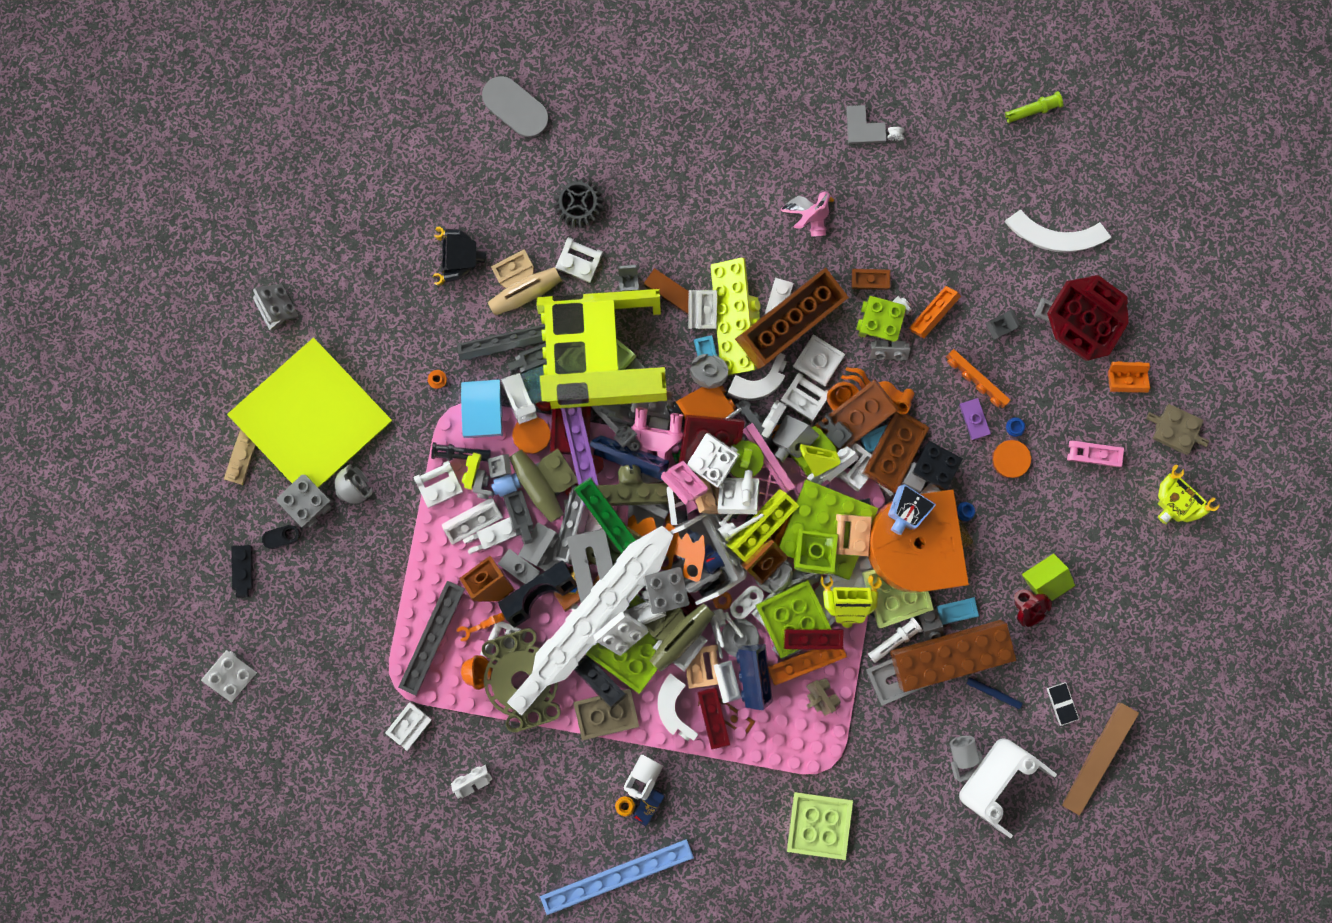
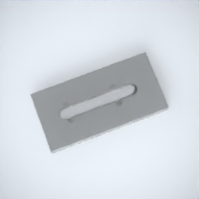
(577, 548)
(885, 692)

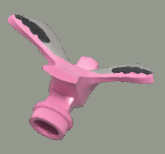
(811, 212)

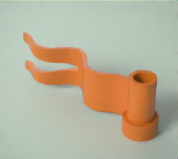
(902, 399)

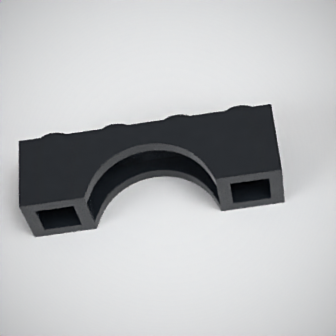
(518, 605)

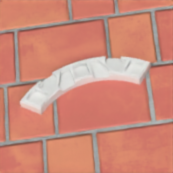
(1054, 240)

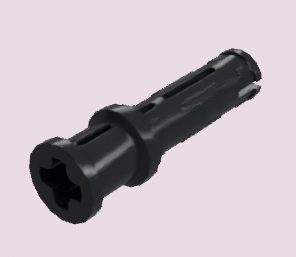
(450, 449)

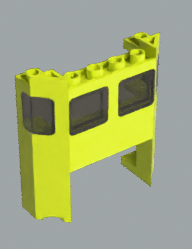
(584, 351)

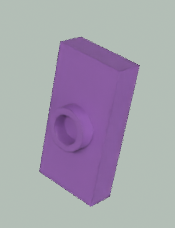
(974, 419)

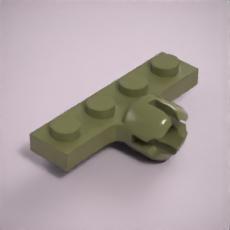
(633, 490)

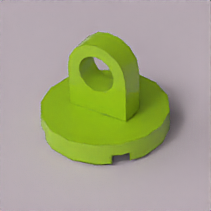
(749, 459)

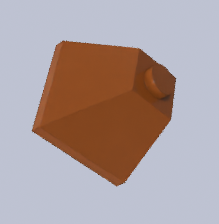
(764, 561)
(486, 582)

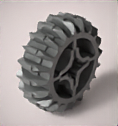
(584, 197)

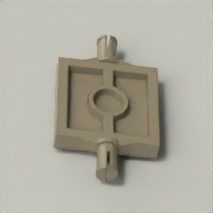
(1177, 429)

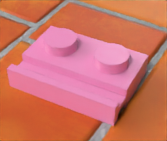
(684, 482)

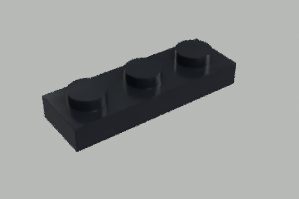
(599, 681)

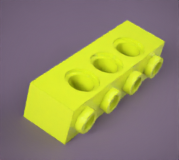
(751, 538)

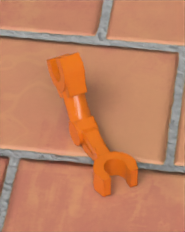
(483, 625)

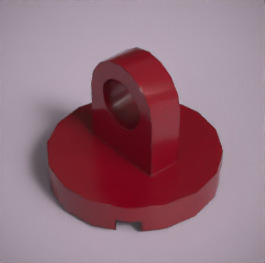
(1033, 610)

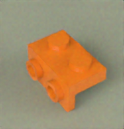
(1129, 377)

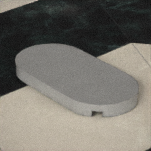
(515, 106)

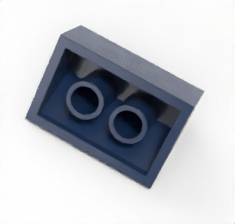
(754, 676)

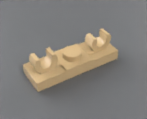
(240, 459)

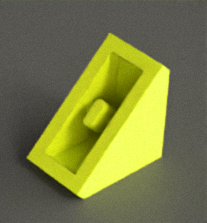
(819, 459)

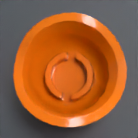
(840, 394)
(474, 670)

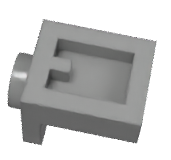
(499, 466)
(481, 481)

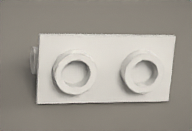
(463, 785)

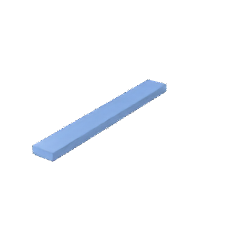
(616, 877)

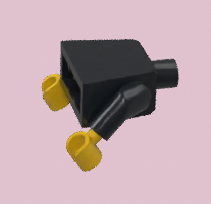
(458, 255)

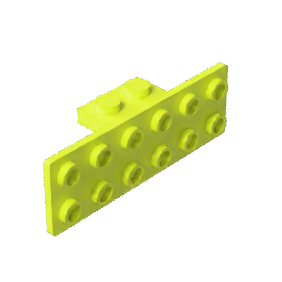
(734, 312)

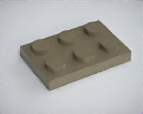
(598, 719)

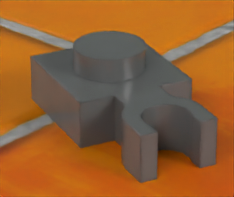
(837, 433)

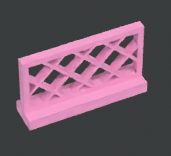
(770, 463)

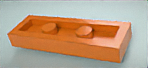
(934, 312)

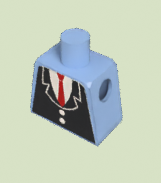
(908, 509)

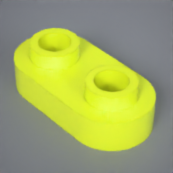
(473, 464)

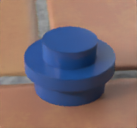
(1015, 427)
(965, 511)

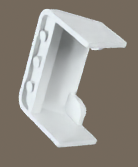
(707, 525)
(992, 778)

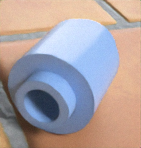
(505, 484)

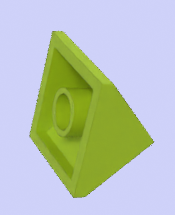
(1049, 577)

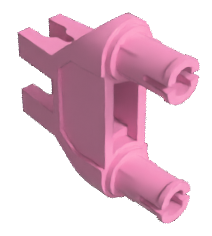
(657, 439)

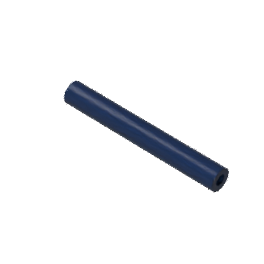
(994, 693)

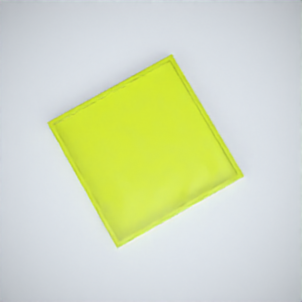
(309, 416)

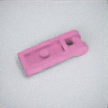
(1096, 454)

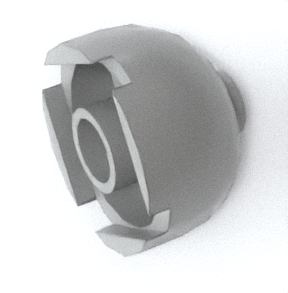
(351, 485)

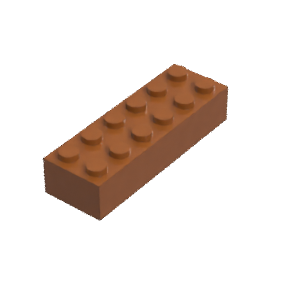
(791, 318)
(953, 655)

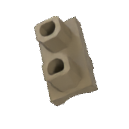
(819, 698)

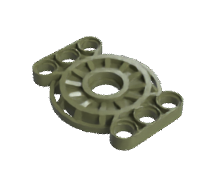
(509, 662)

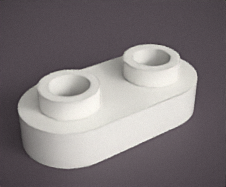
(746, 602)

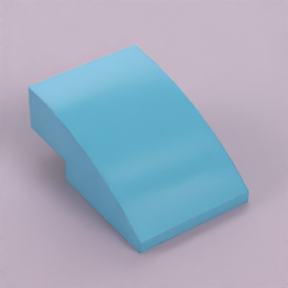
(481, 409)

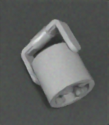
(964, 756)

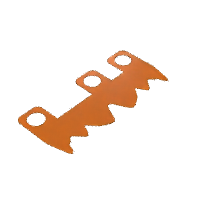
(685, 548)

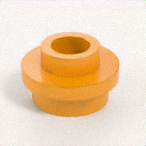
(629, 811)

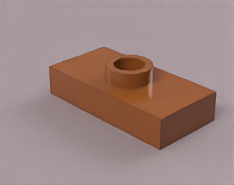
(870, 279)

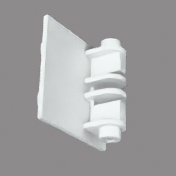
(228, 676)

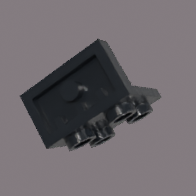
(937, 465)

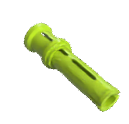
(1042, 105)

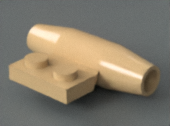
(521, 283)

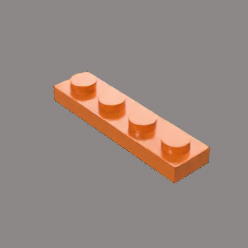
(972, 374)
(804, 663)

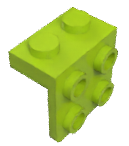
(881, 319)

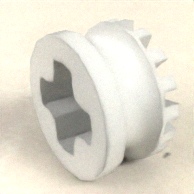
(896, 133)

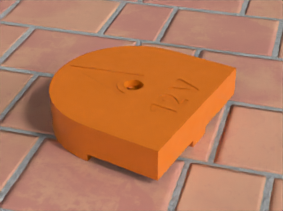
(931, 565)

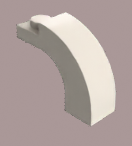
(759, 389)
(518, 398)
(666, 707)

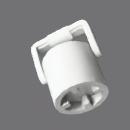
(645, 771)

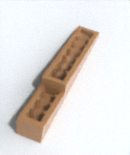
(1100, 758)

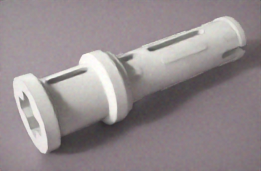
(903, 635)

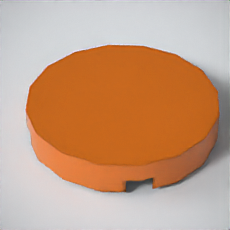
(532, 435)
(1011, 459)

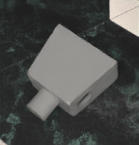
(790, 437)

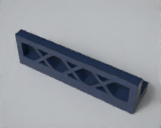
(614, 452)

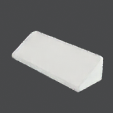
(472, 520)

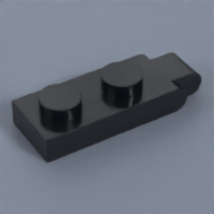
(242, 570)

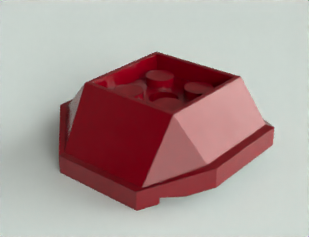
(1105, 312)

